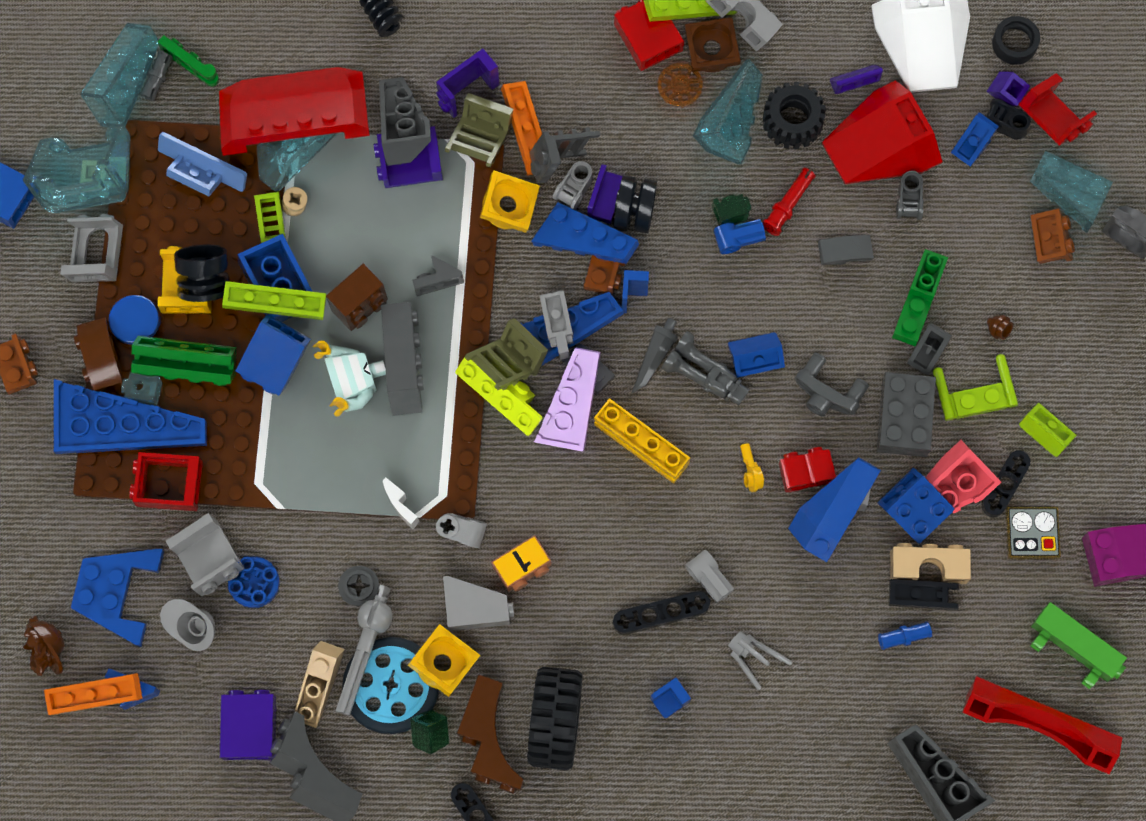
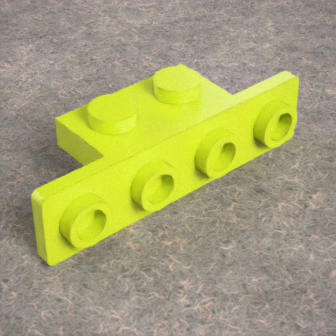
(510, 402)

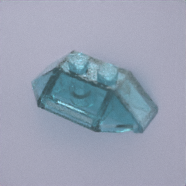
(285, 158)

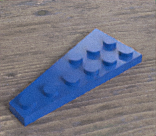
(107, 422)

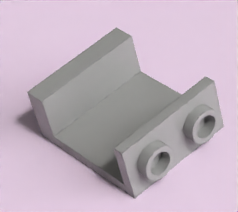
(206, 554)

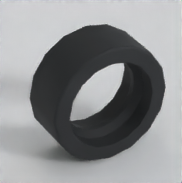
(1020, 23)

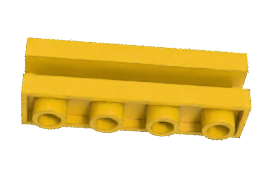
(641, 441)

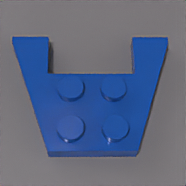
(104, 588)

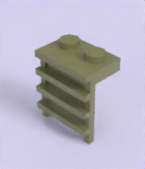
(484, 120)
(510, 357)

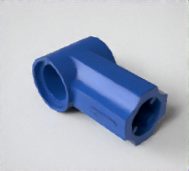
(733, 237)

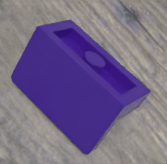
(604, 196)

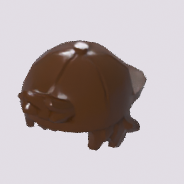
(45, 645)

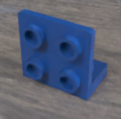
(916, 505)

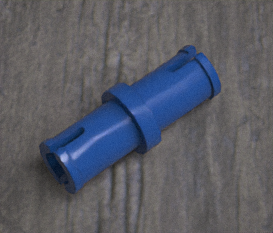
(905, 635)

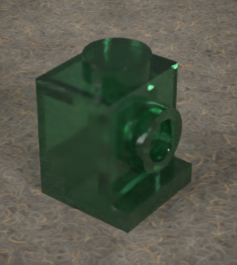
(731, 209)

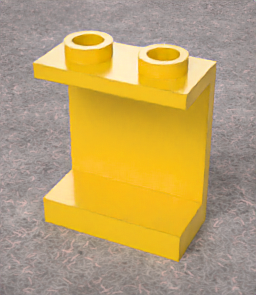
(170, 300)

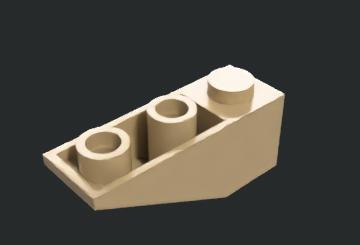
(318, 681)

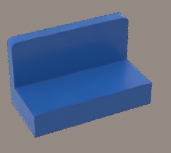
(634, 284)
(756, 354)

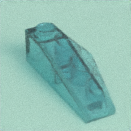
(728, 120)

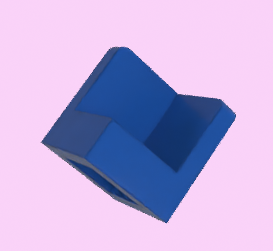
(670, 698)

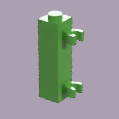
(1079, 643)

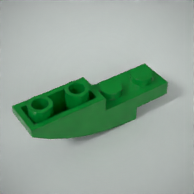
(920, 297)

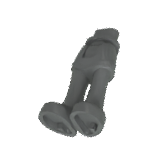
(719, 380)

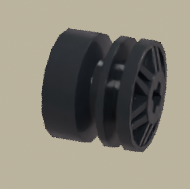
(201, 272)

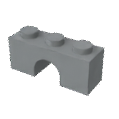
(760, 22)

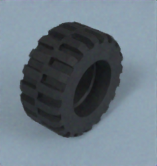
(554, 718)

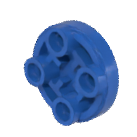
(133, 318)
(255, 584)

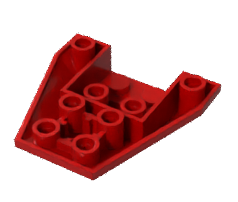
(883, 138)

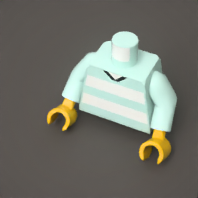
(350, 376)

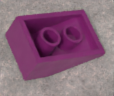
(1116, 553)

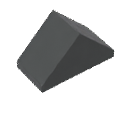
(929, 349)

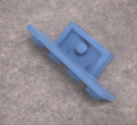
(199, 168)

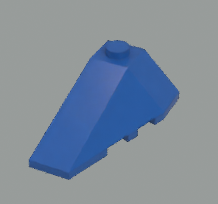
(828, 514)

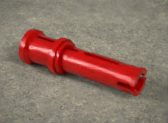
(783, 210)

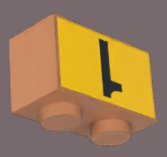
(522, 564)

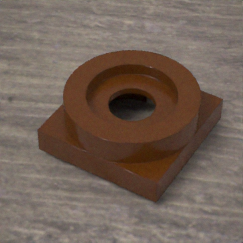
(713, 30)

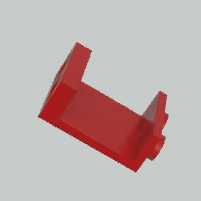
(1053, 114)

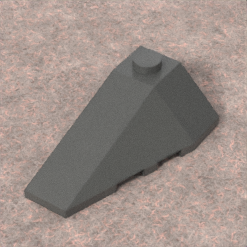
(403, 124)

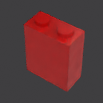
(647, 40)

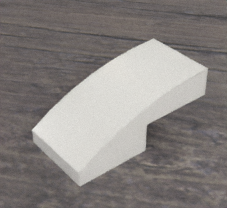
(397, 498)

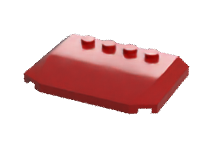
(292, 108)

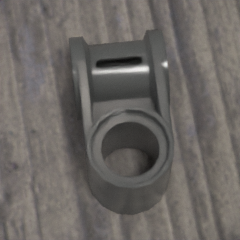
(910, 200)

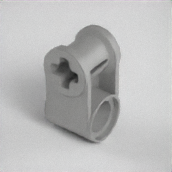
(571, 189)
(466, 531)

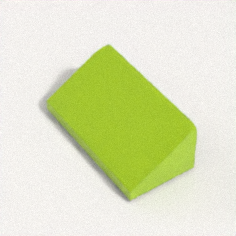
(1047, 430)

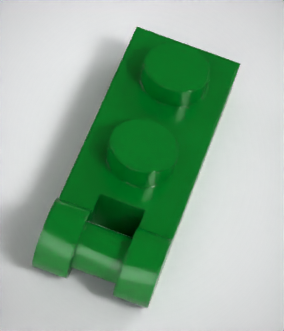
(189, 61)

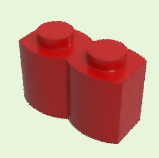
(807, 469)

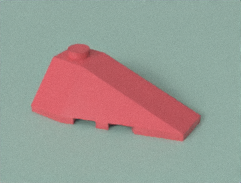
(962, 477)

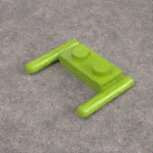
(979, 399)

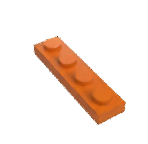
(523, 119)
(93, 694)

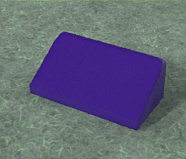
(856, 79)

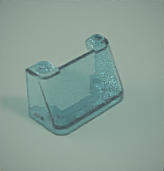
(80, 176)

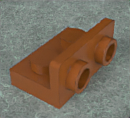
(1052, 236)
(603, 276)
(15, 367)

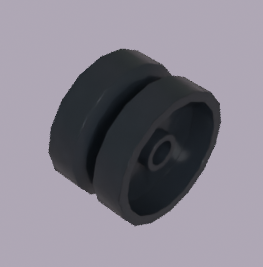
(635, 204)

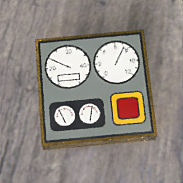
(1033, 533)

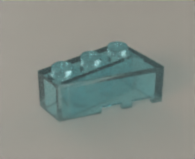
(1071, 187)

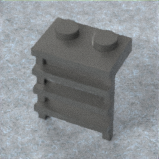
(549, 150)

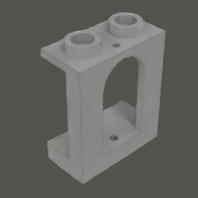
(84, 227)

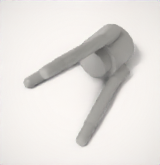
(744, 645)

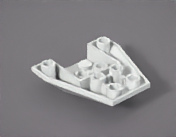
(924, 40)

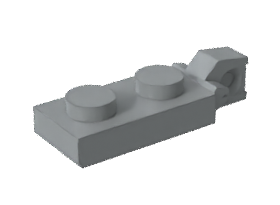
(557, 321)

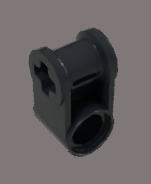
(1006, 117)

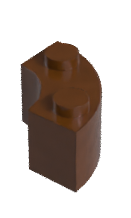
(98, 354)

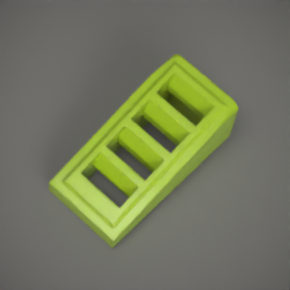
(264, 198)

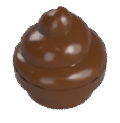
(1000, 326)

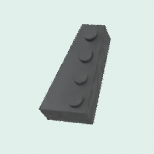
(937, 778)

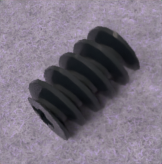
(382, 16)

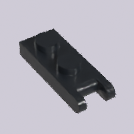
(921, 594)

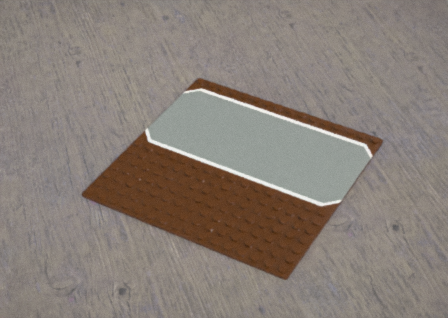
(291, 445)

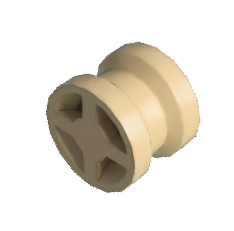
(292, 206)

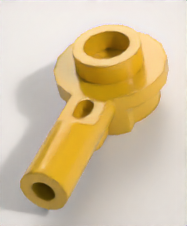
(754, 477)

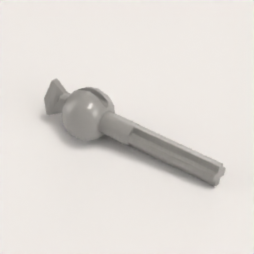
(374, 618)

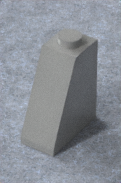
(474, 606)

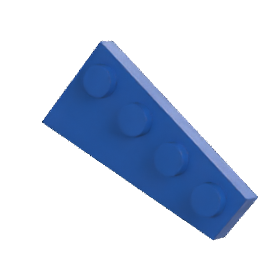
(584, 235)
(584, 320)

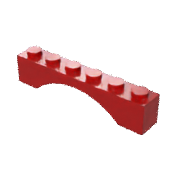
(1089, 743)

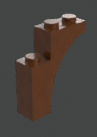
(480, 727)

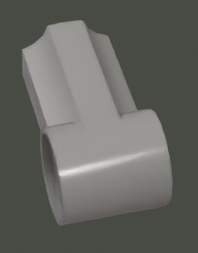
(705, 570)

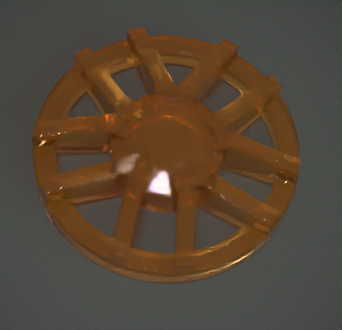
(679, 85)

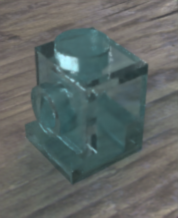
(148, 394)

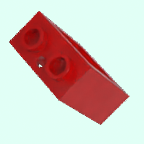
(192, 486)

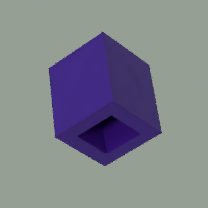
(1008, 88)

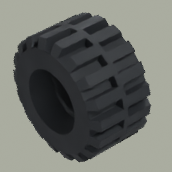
(796, 97)

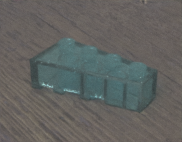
(120, 75)

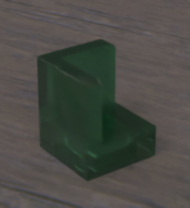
(429, 731)

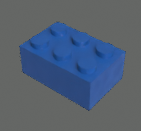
(273, 266)

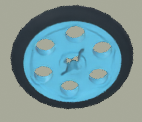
(383, 720)

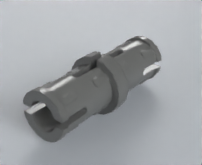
(156, 76)

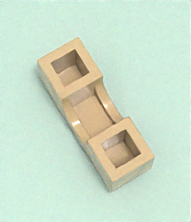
(952, 562)

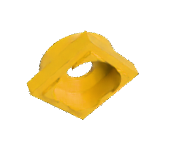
(521, 191)
(443, 643)

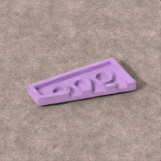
(571, 406)

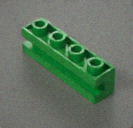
(184, 360)

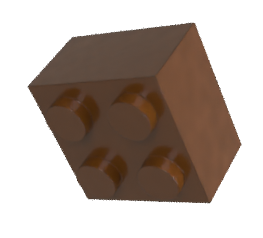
(357, 297)

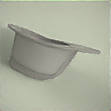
(188, 624)

